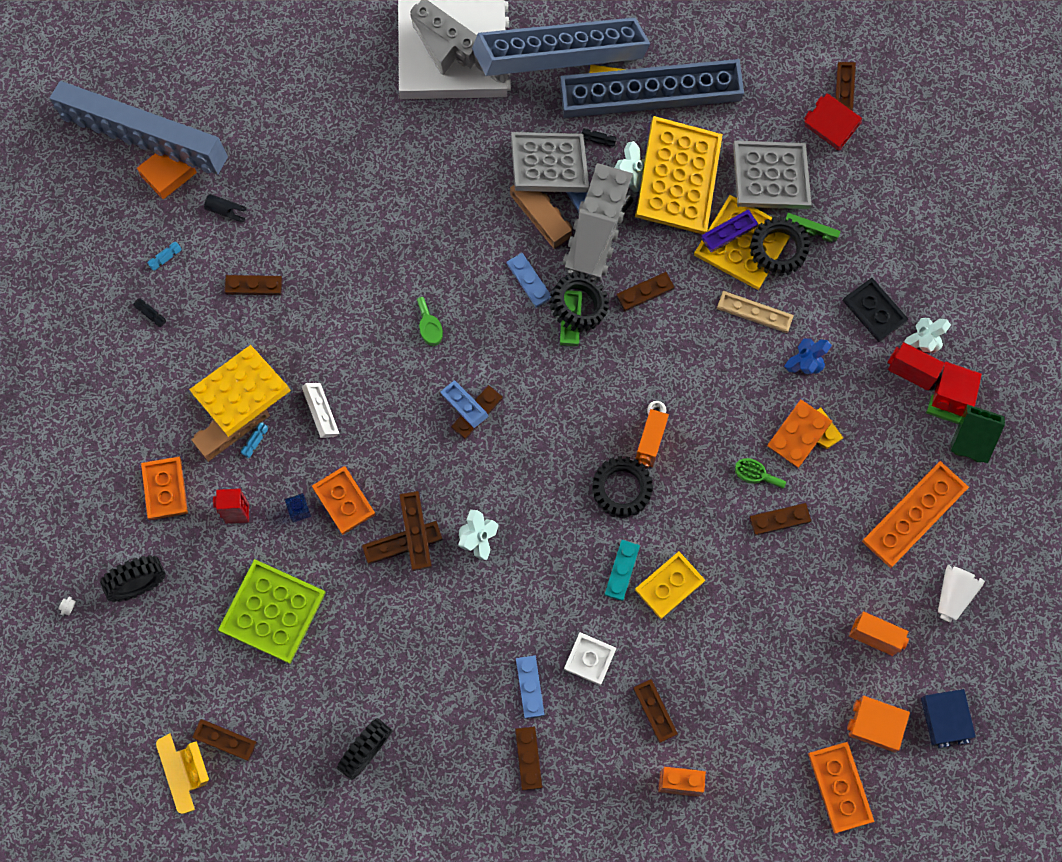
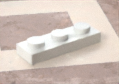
(320, 410)

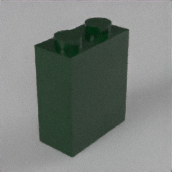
(977, 434)

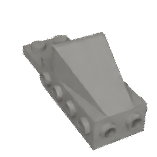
(445, 38)
(598, 223)

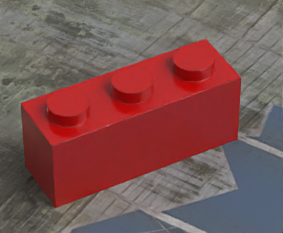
(231, 505)

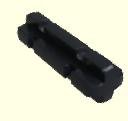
(599, 137)
(149, 312)

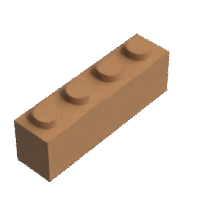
(543, 215)
(214, 440)

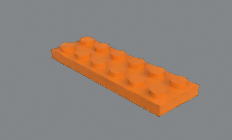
(915, 514)

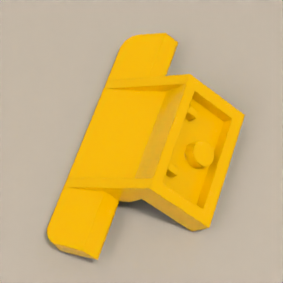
(183, 771)

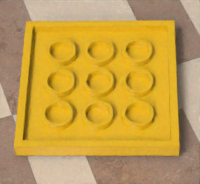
(735, 256)
(239, 390)

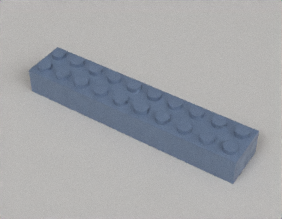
(560, 46)
(651, 88)
(139, 127)

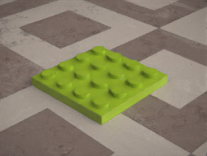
(272, 611)

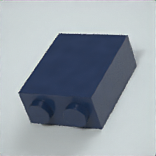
(948, 718)

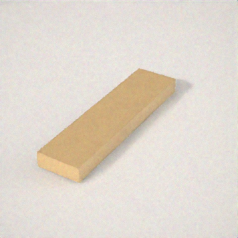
(755, 312)

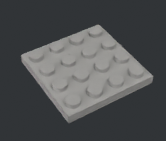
(549, 162)
(771, 175)

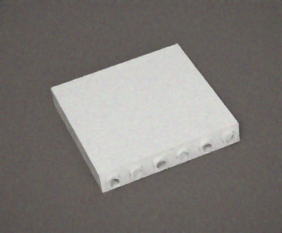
(419, 74)

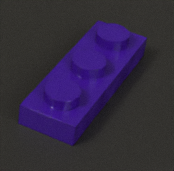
(729, 231)

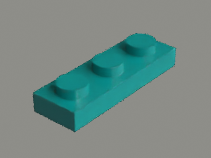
(622, 570)

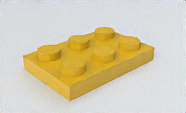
(669, 585)

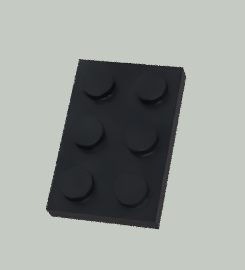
(875, 309)

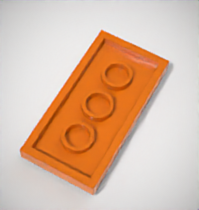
(841, 787)

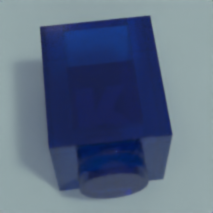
(297, 507)

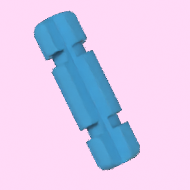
(164, 256)
(254, 440)

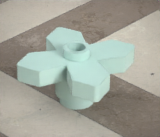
(632, 164)
(928, 335)
(476, 534)

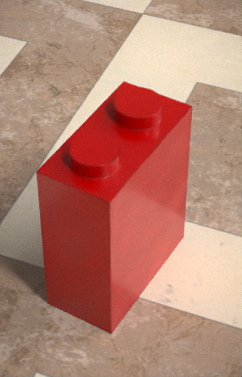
(832, 121)
(915, 366)
(956, 388)

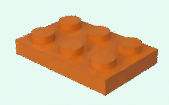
(799, 433)
(164, 488)
(343, 500)

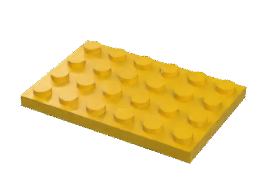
(678, 175)

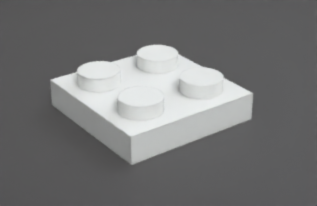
(590, 658)

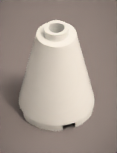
(957, 592)

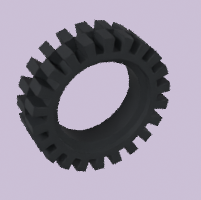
(788, 228)
(565, 314)
(626, 465)
(132, 578)
(364, 749)

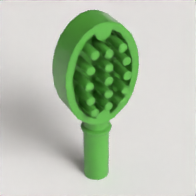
(429, 325)
(754, 472)

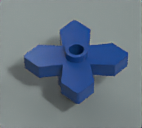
(809, 357)

